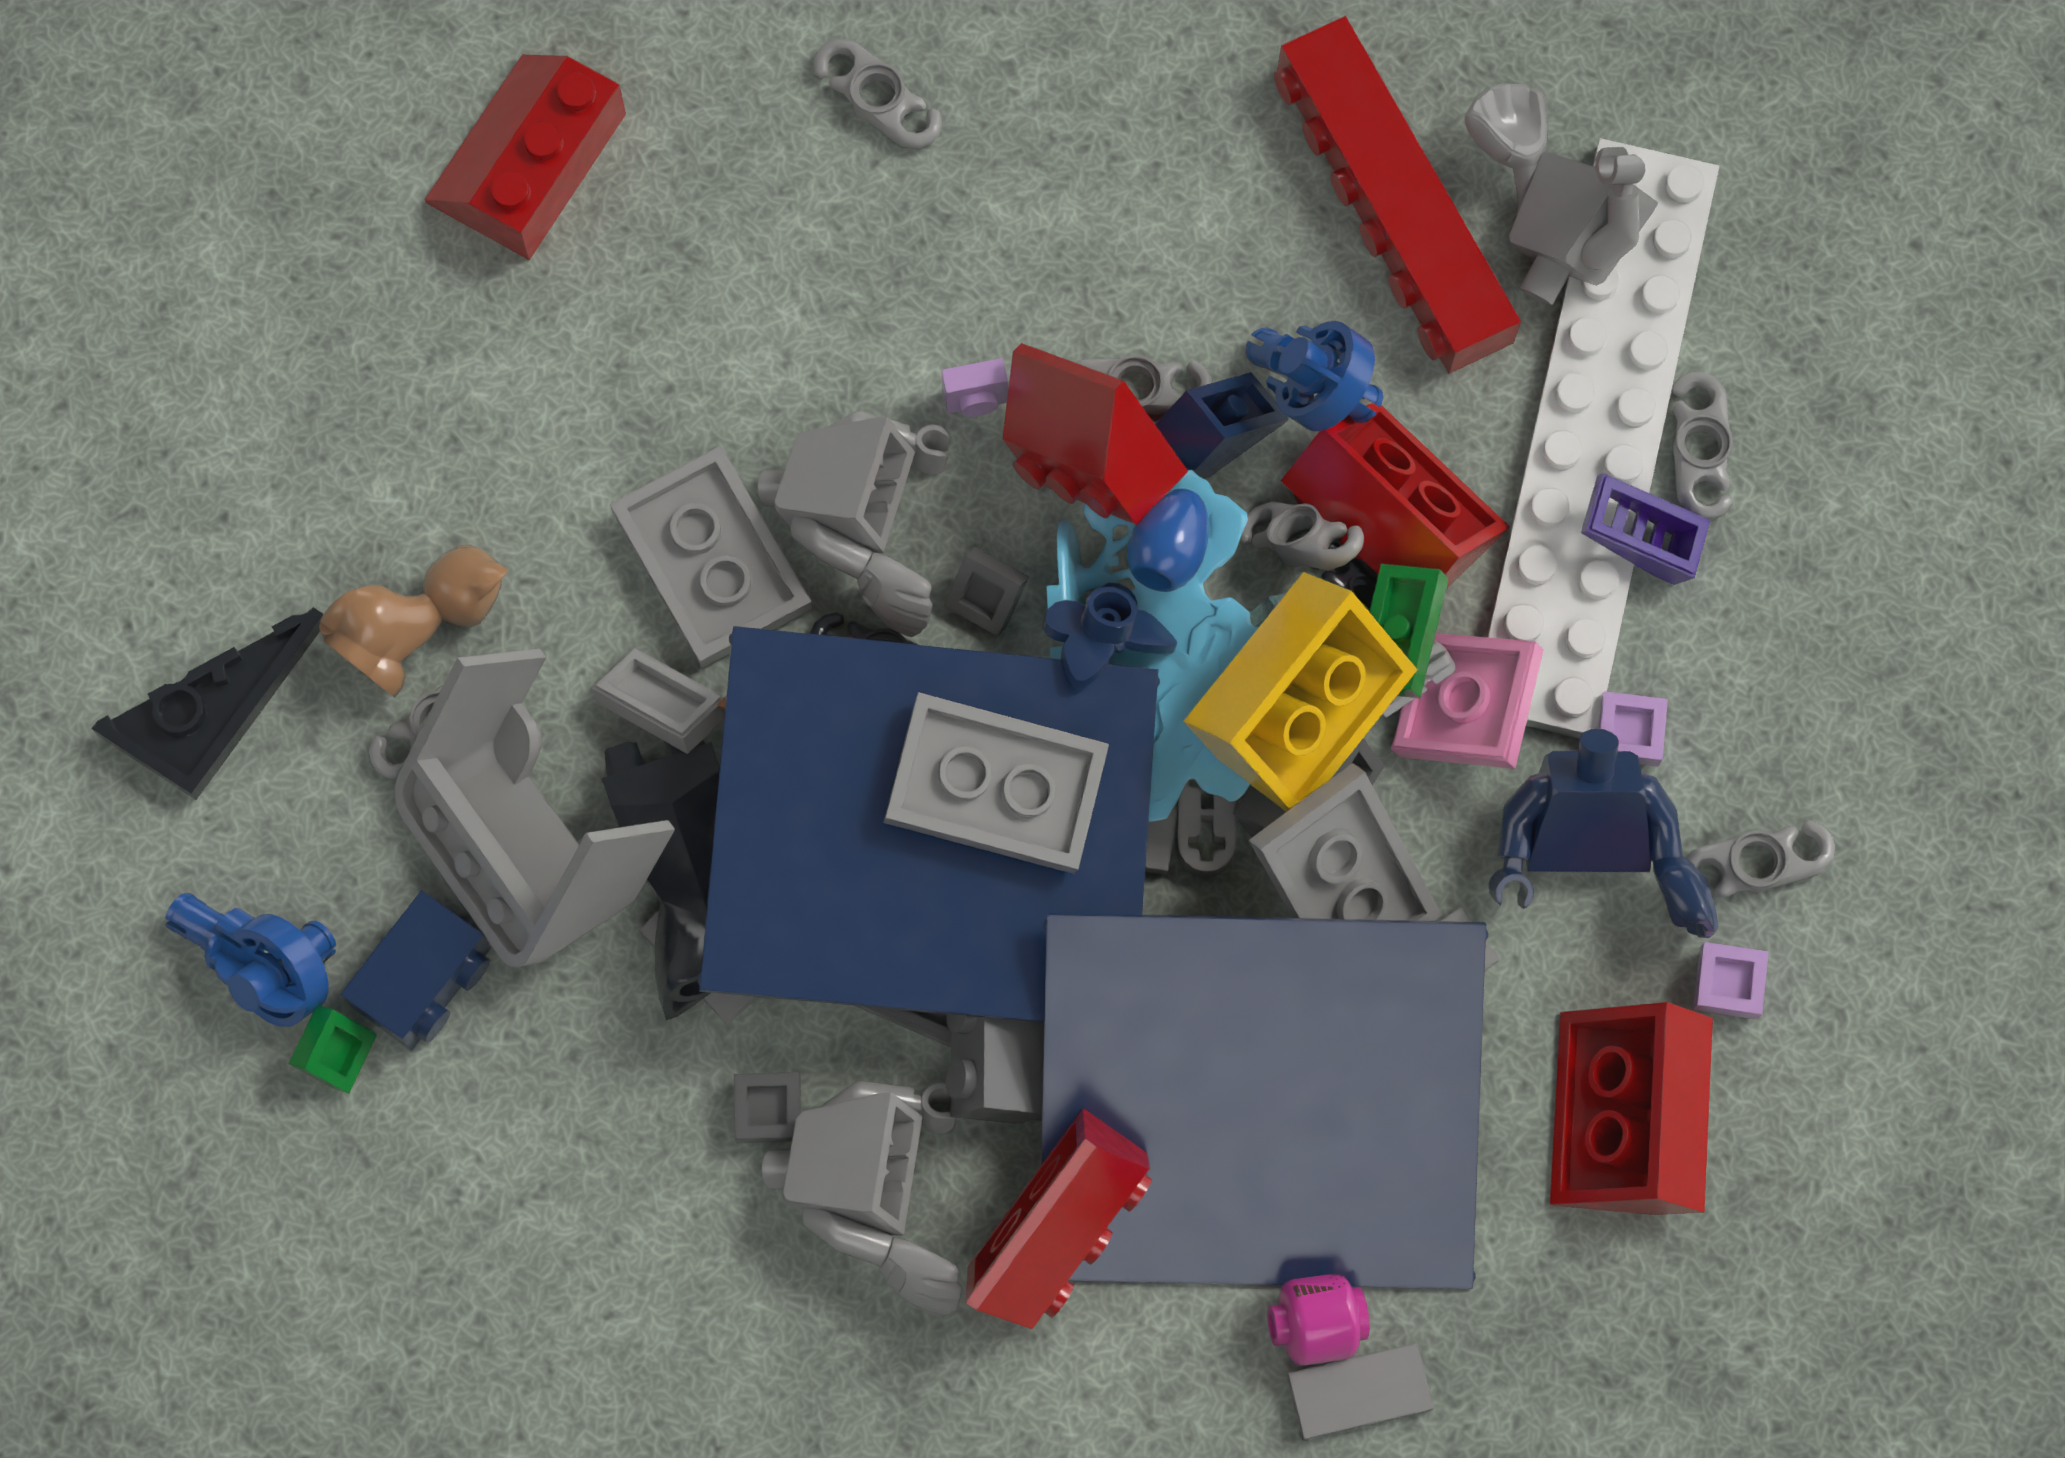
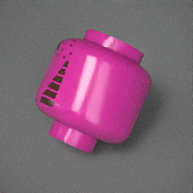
(1319, 1319)

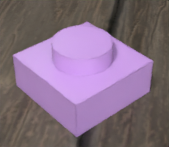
(975, 387)
(1637, 724)
(1730, 980)

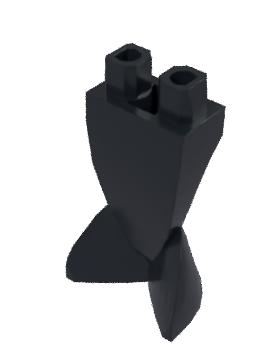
(685, 794)

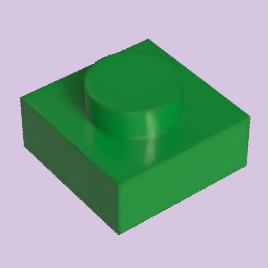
(332, 1049)

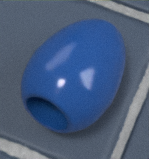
(1169, 541)

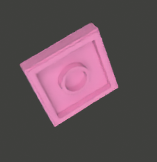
(1478, 709)

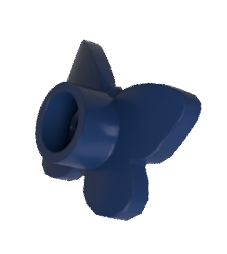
(1100, 628)

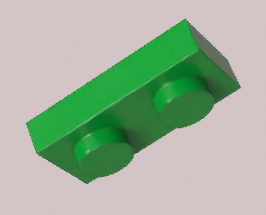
(1409, 609)

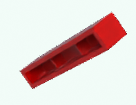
(1396, 196)

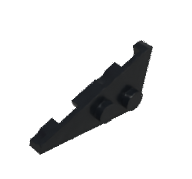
(198, 722)

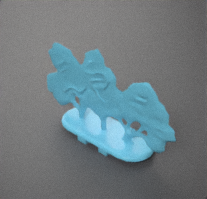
(1206, 635)

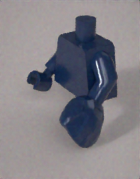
(1600, 816)

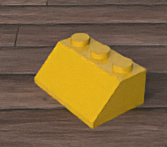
(1301, 692)

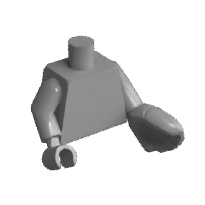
(1568, 213)
(844, 499)
(855, 1178)

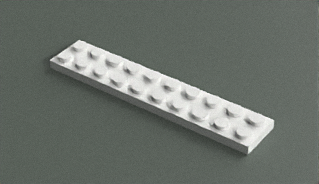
(1597, 416)

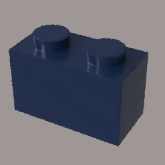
(418, 972)

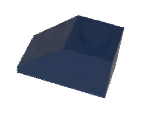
(1219, 422)

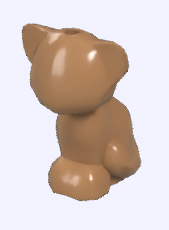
(382, 627)

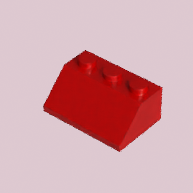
(529, 151)
(1085, 437)
(1397, 494)
(1632, 1109)
(1057, 1223)

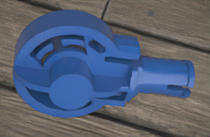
(1312, 368)
(274, 985)

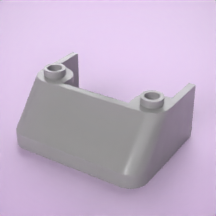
(495, 832)

